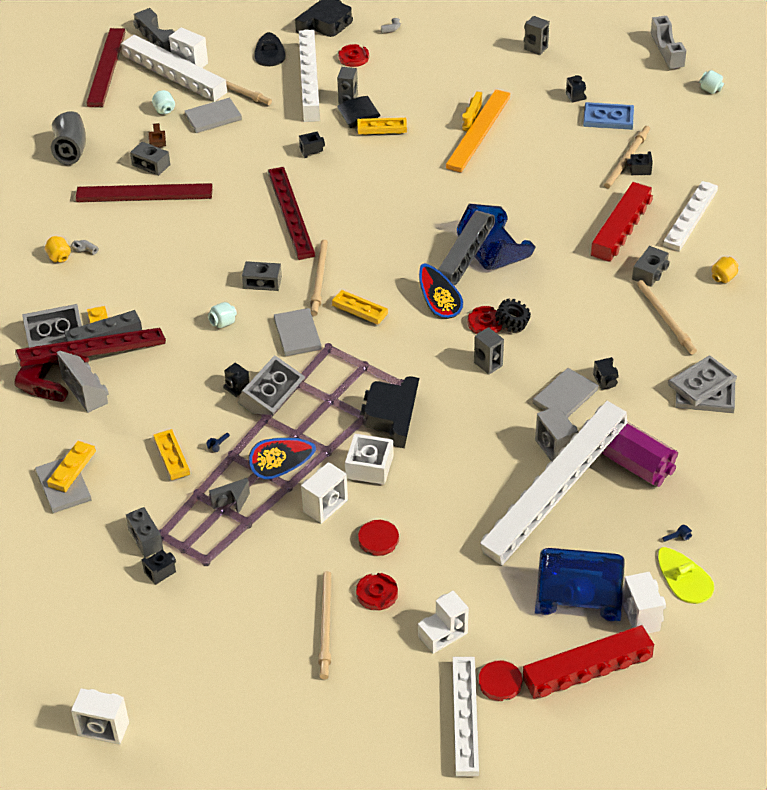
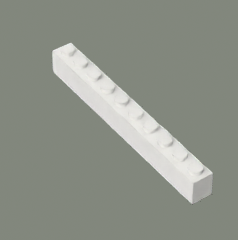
(553, 483)

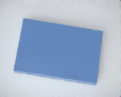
(608, 115)

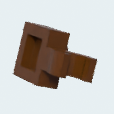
(157, 137)

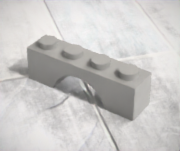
(672, 52)

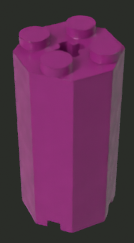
(642, 454)

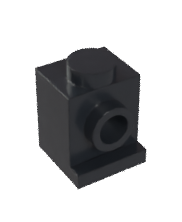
(575, 88)
(311, 143)
(640, 164)
(605, 373)
(236, 379)
(159, 566)

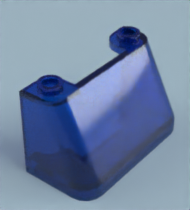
(499, 247)
(580, 580)

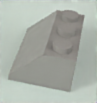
(49, 325)
(82, 381)
(270, 387)

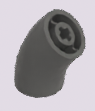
(68, 137)

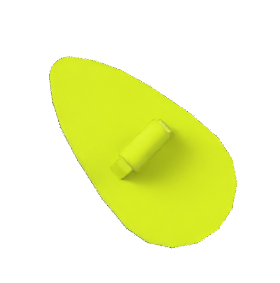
(685, 577)

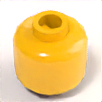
(57, 249)
(724, 269)

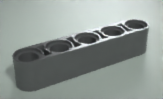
(467, 246)

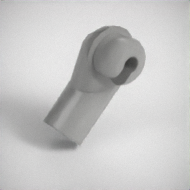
(392, 27)
(84, 245)

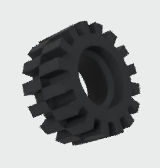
(510, 322)

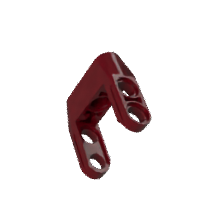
(31, 379)

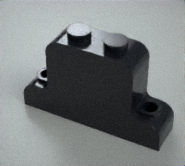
(325, 17)
(390, 408)

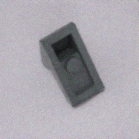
(231, 493)

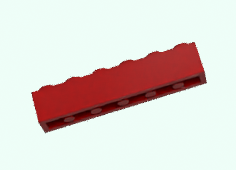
(621, 221)
(588, 662)

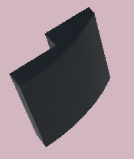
(358, 109)

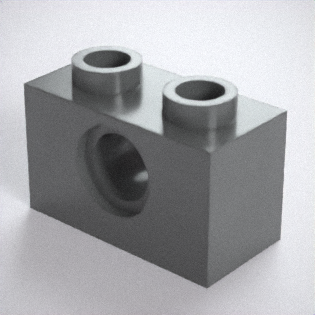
(536, 35)
(347, 84)
(150, 158)
(650, 266)
(261, 276)
(488, 350)
(144, 532)

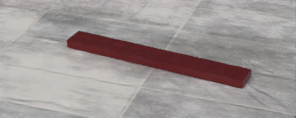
(106, 67)
(144, 192)
(291, 213)
(91, 346)

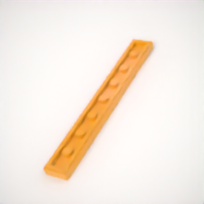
(478, 131)

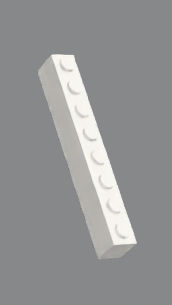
(174, 68)
(309, 76)

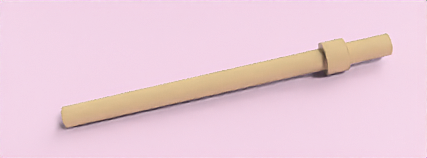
(256, 96)
(639, 139)
(316, 298)
(683, 338)
(324, 656)

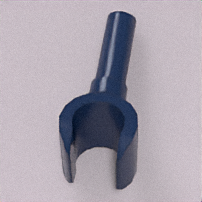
(216, 442)
(683, 531)

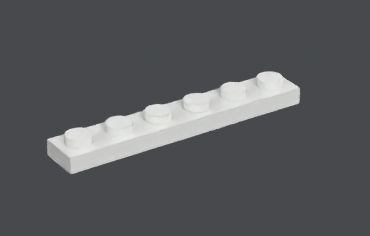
(690, 216)
(465, 717)

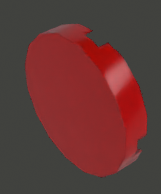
(353, 55)
(482, 318)
(378, 537)
(377, 591)
(500, 680)

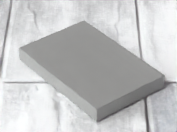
(213, 115)
(297, 332)
(702, 380)
(567, 392)
(720, 402)
(59, 500)

